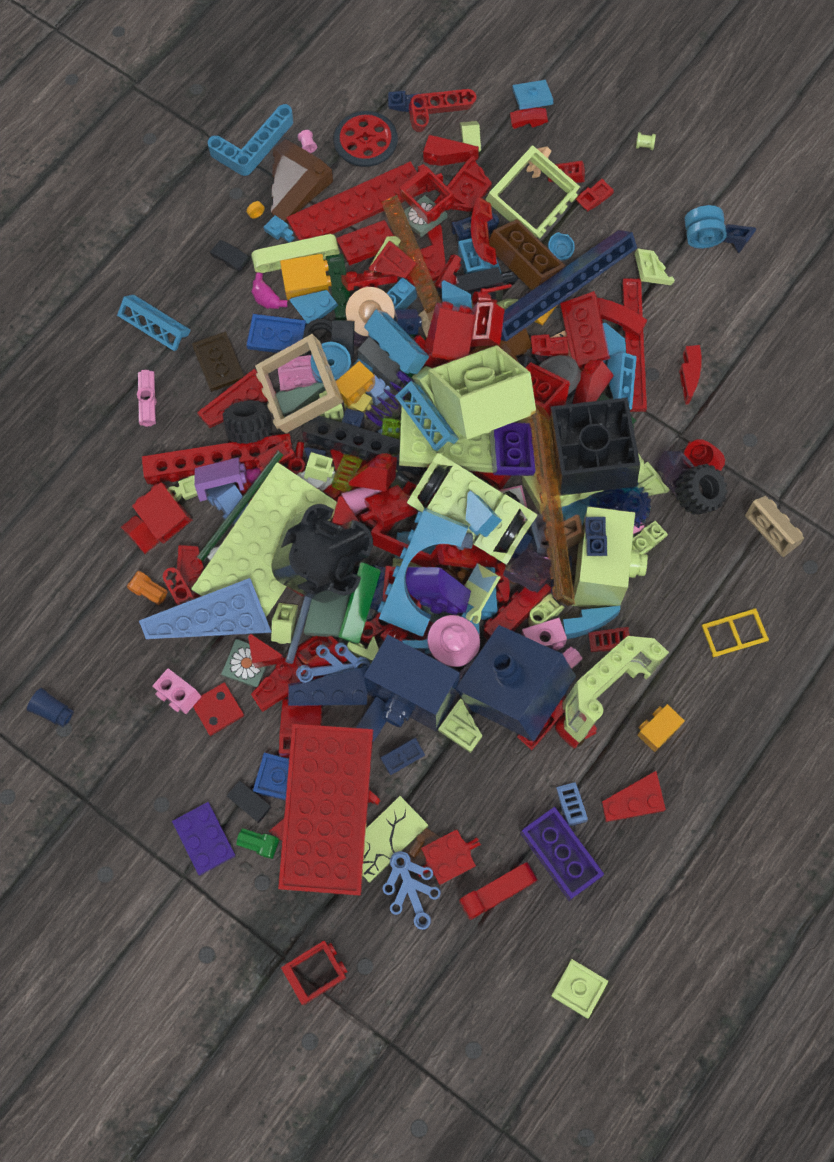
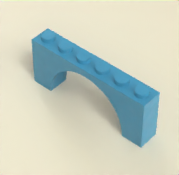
(399, 606)

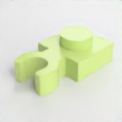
(185, 489)

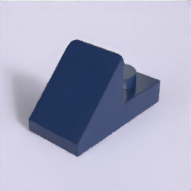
(739, 235)

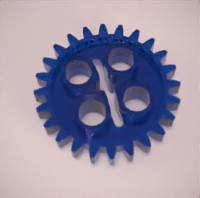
(622, 502)

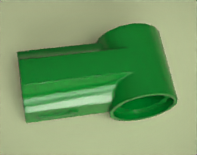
(263, 845)

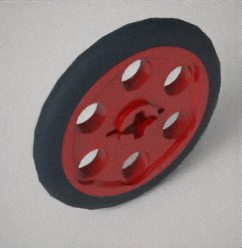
(374, 120)

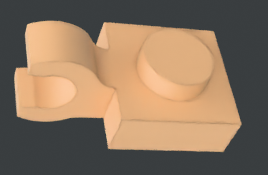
(546, 152)

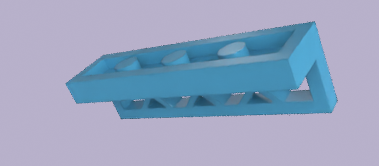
(157, 317)
(432, 412)

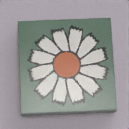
(417, 223)
(240, 666)

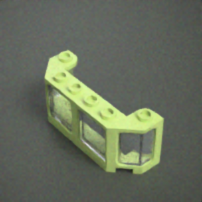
(630, 656)

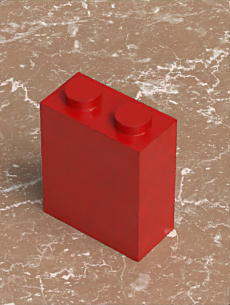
(162, 512)

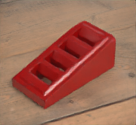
(577, 169)
(611, 632)

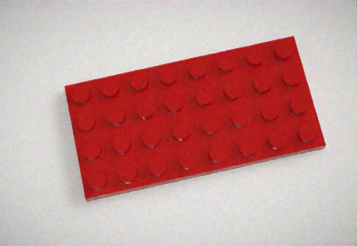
(326, 809)

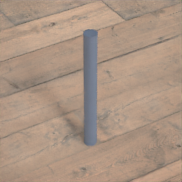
(298, 630)

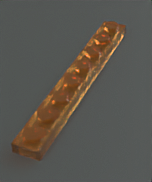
(420, 275)

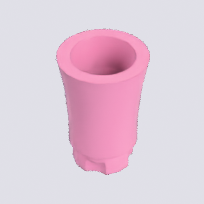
(356, 498)

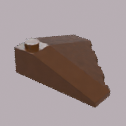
(296, 179)

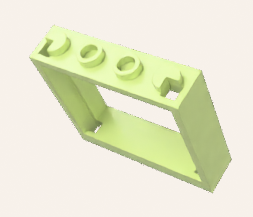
(547, 168)

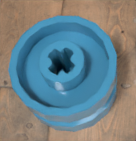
(705, 226)
(338, 359)

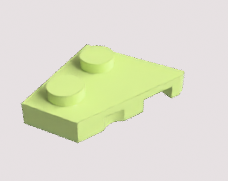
(651, 268)

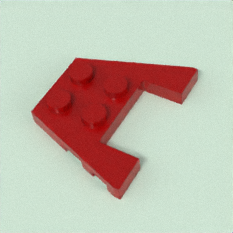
(434, 254)

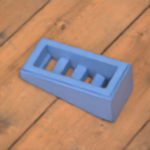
(574, 820)

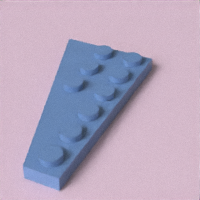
(222, 612)

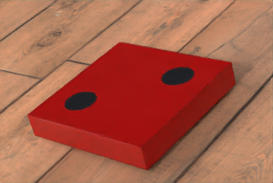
(217, 709)

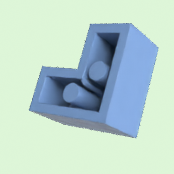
(225, 499)

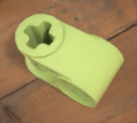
(546, 609)

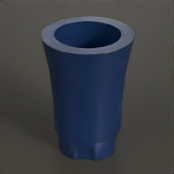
(49, 708)

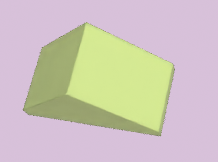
(470, 133)

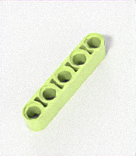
(269, 258)

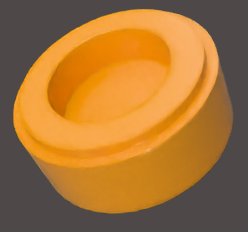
(255, 209)

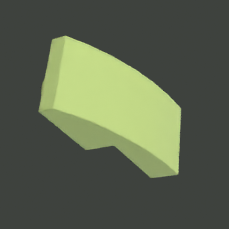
(648, 538)

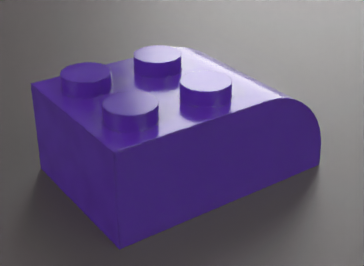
(512, 450)
(437, 590)

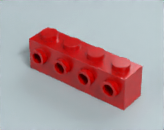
(516, 611)

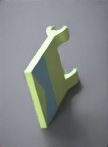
(481, 585)

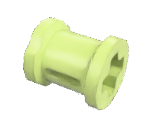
(645, 141)

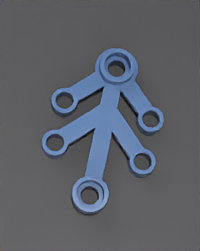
(336, 665)
(410, 885)

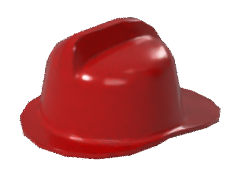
(703, 452)

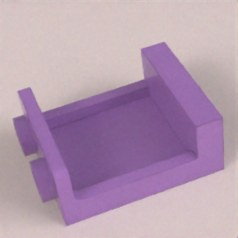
(219, 474)

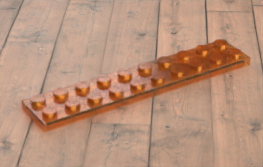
(552, 511)

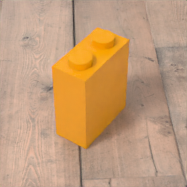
(305, 275)

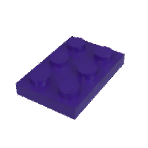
(203, 838)

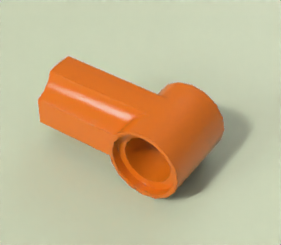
(144, 586)

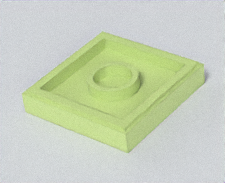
(579, 988)

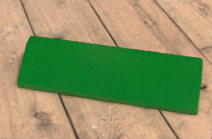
(359, 604)

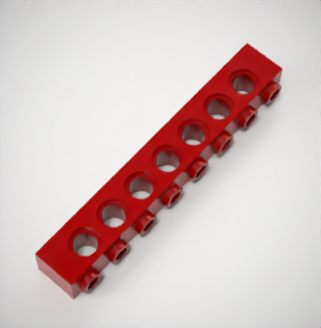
(207, 454)

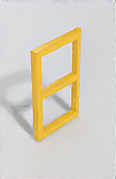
(730, 620)

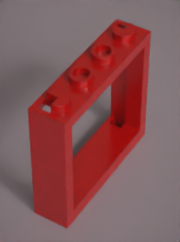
(396, 547)

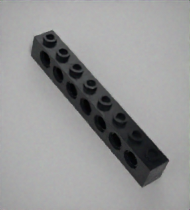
(353, 435)

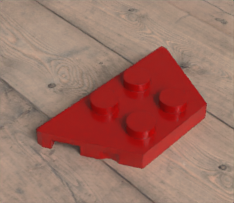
(467, 186)

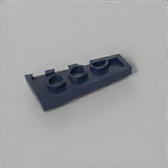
(334, 689)

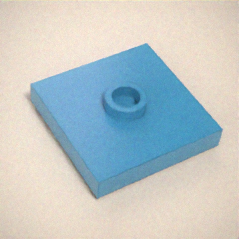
(532, 94)

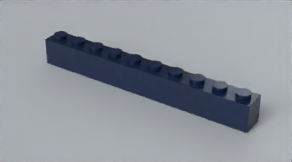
(566, 282)

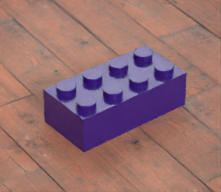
(561, 853)

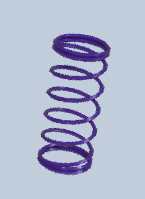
(402, 376)

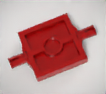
(388, 506)
(449, 856)

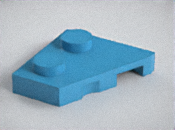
(314, 305)

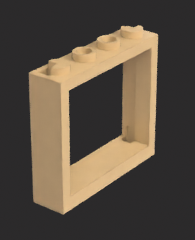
(312, 410)

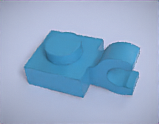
(278, 228)

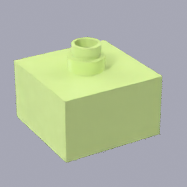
(482, 391)
(605, 579)

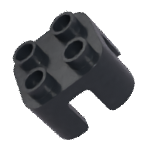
(319, 555)

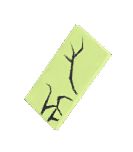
(388, 835)

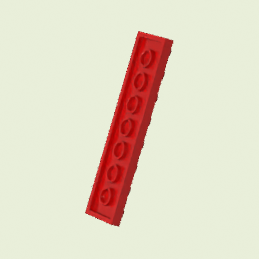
(351, 205)

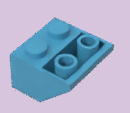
(470, 260)

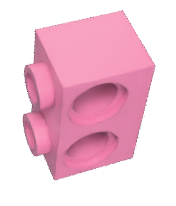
(177, 690)

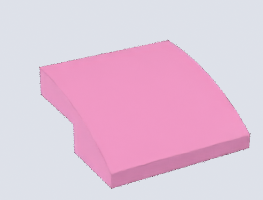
(296, 374)

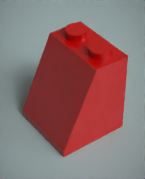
(450, 331)

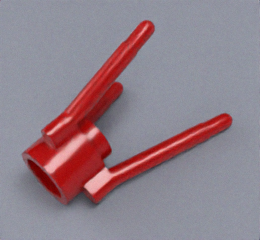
(483, 296)

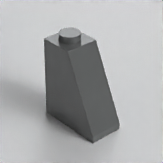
(379, 360)

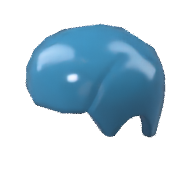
(561, 246)

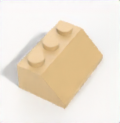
(774, 525)

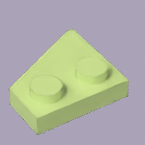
(651, 481)
(461, 727)

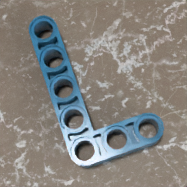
(246, 159)

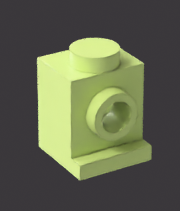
(319, 467)

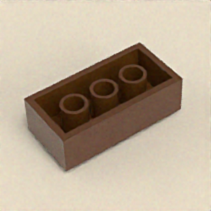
(524, 254)

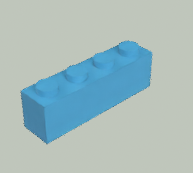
(396, 342)

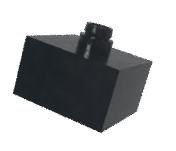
(594, 446)

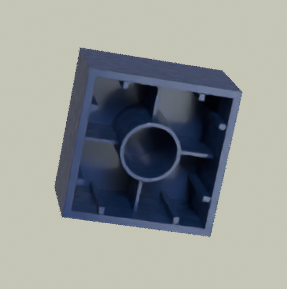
(516, 682)
(411, 684)

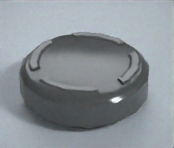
(564, 367)

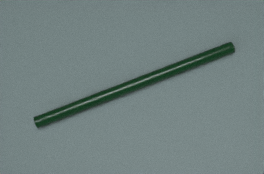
(239, 507)

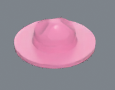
(453, 641)

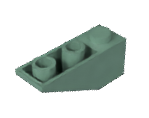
(298, 398)

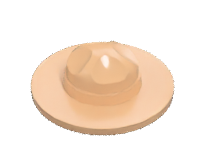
(364, 303)

